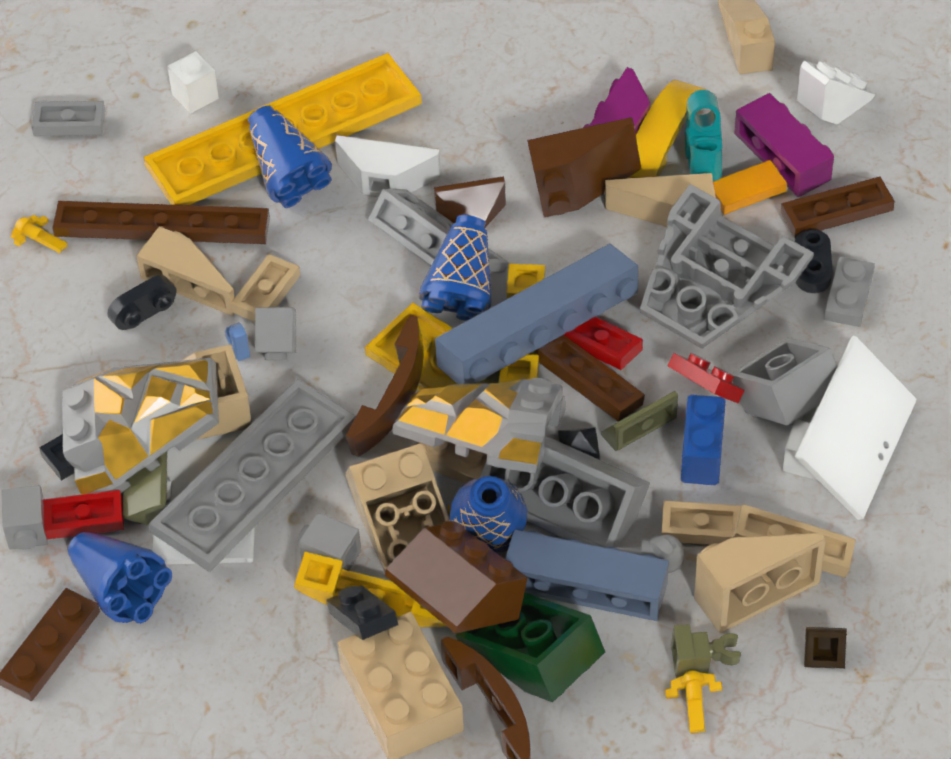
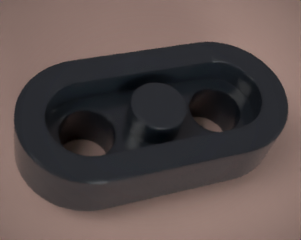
(810, 279)
(142, 302)

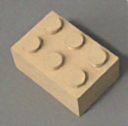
(401, 688)

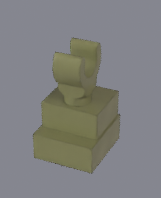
(695, 651)

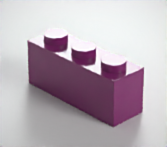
(778, 136)

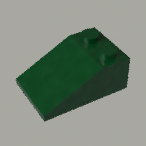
(541, 649)

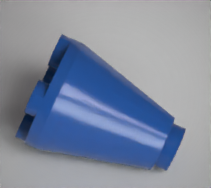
(120, 575)

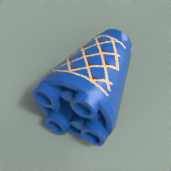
(286, 158)
(460, 272)
(494, 520)

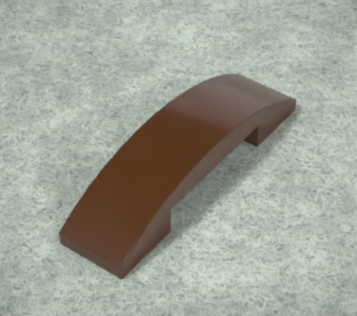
(374, 424)
(472, 668)

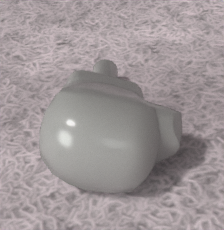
(664, 547)

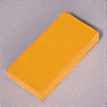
(749, 186)

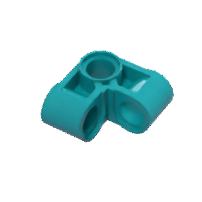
(704, 135)

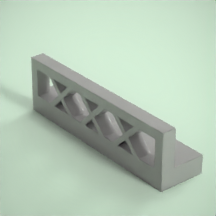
(417, 225)

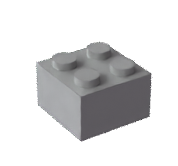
(786, 380)

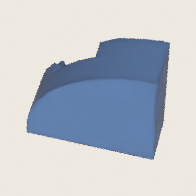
(238, 339)

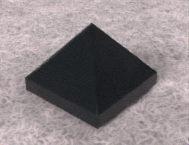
(581, 440)

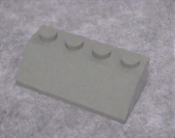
(577, 495)

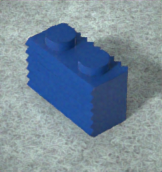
(703, 439)

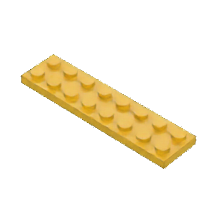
(320, 112)

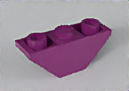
(624, 101)

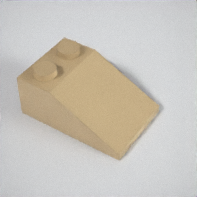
(755, 574)

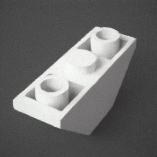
(831, 91)
(386, 165)

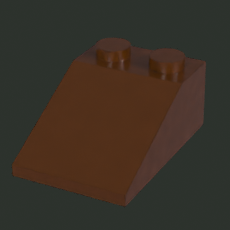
(576, 163)

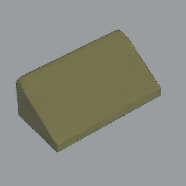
(642, 422)
(146, 494)

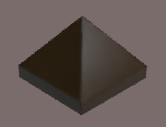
(825, 647)

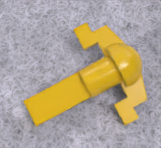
(27, 227)
(693, 683)

